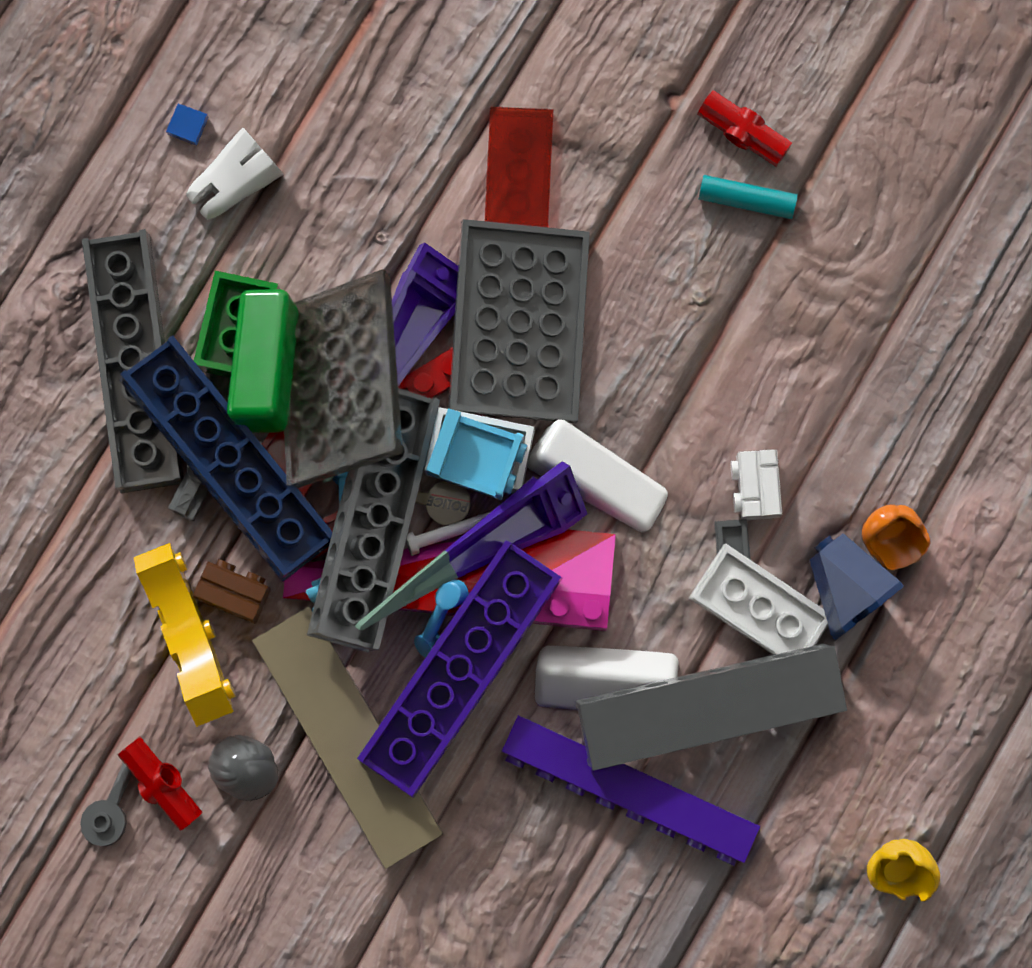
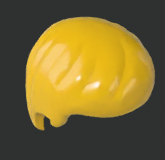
(904, 870)

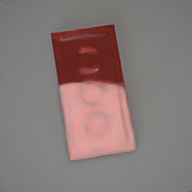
(519, 166)

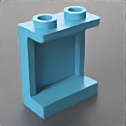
(476, 455)

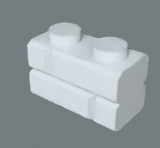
(757, 485)

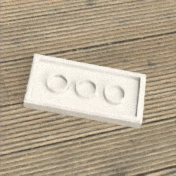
(758, 604)

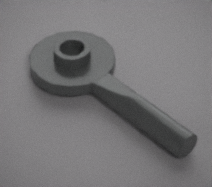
(105, 820)

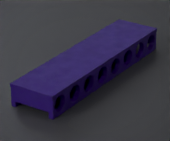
(459, 668)

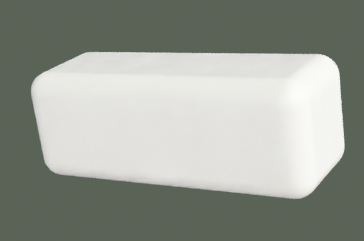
(600, 475)
(585, 672)

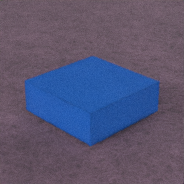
(187, 124)

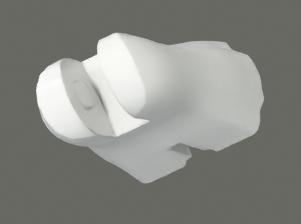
(233, 175)

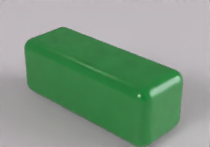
(263, 360)

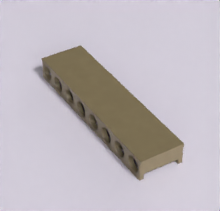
(339, 729)

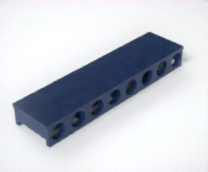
(227, 459)

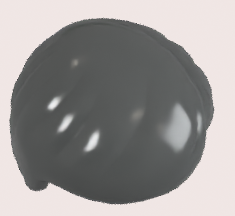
(243, 768)

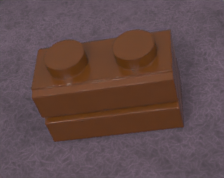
(231, 591)

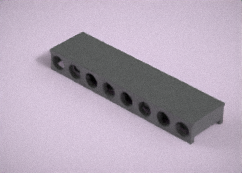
(127, 331)
(372, 533)
(711, 706)

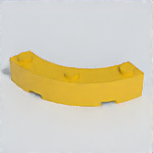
(186, 634)

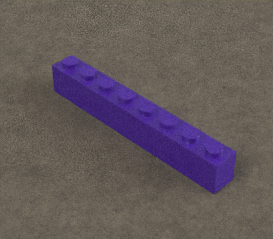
(632, 790)

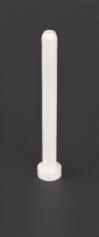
(440, 534)

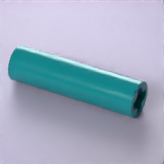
(748, 197)

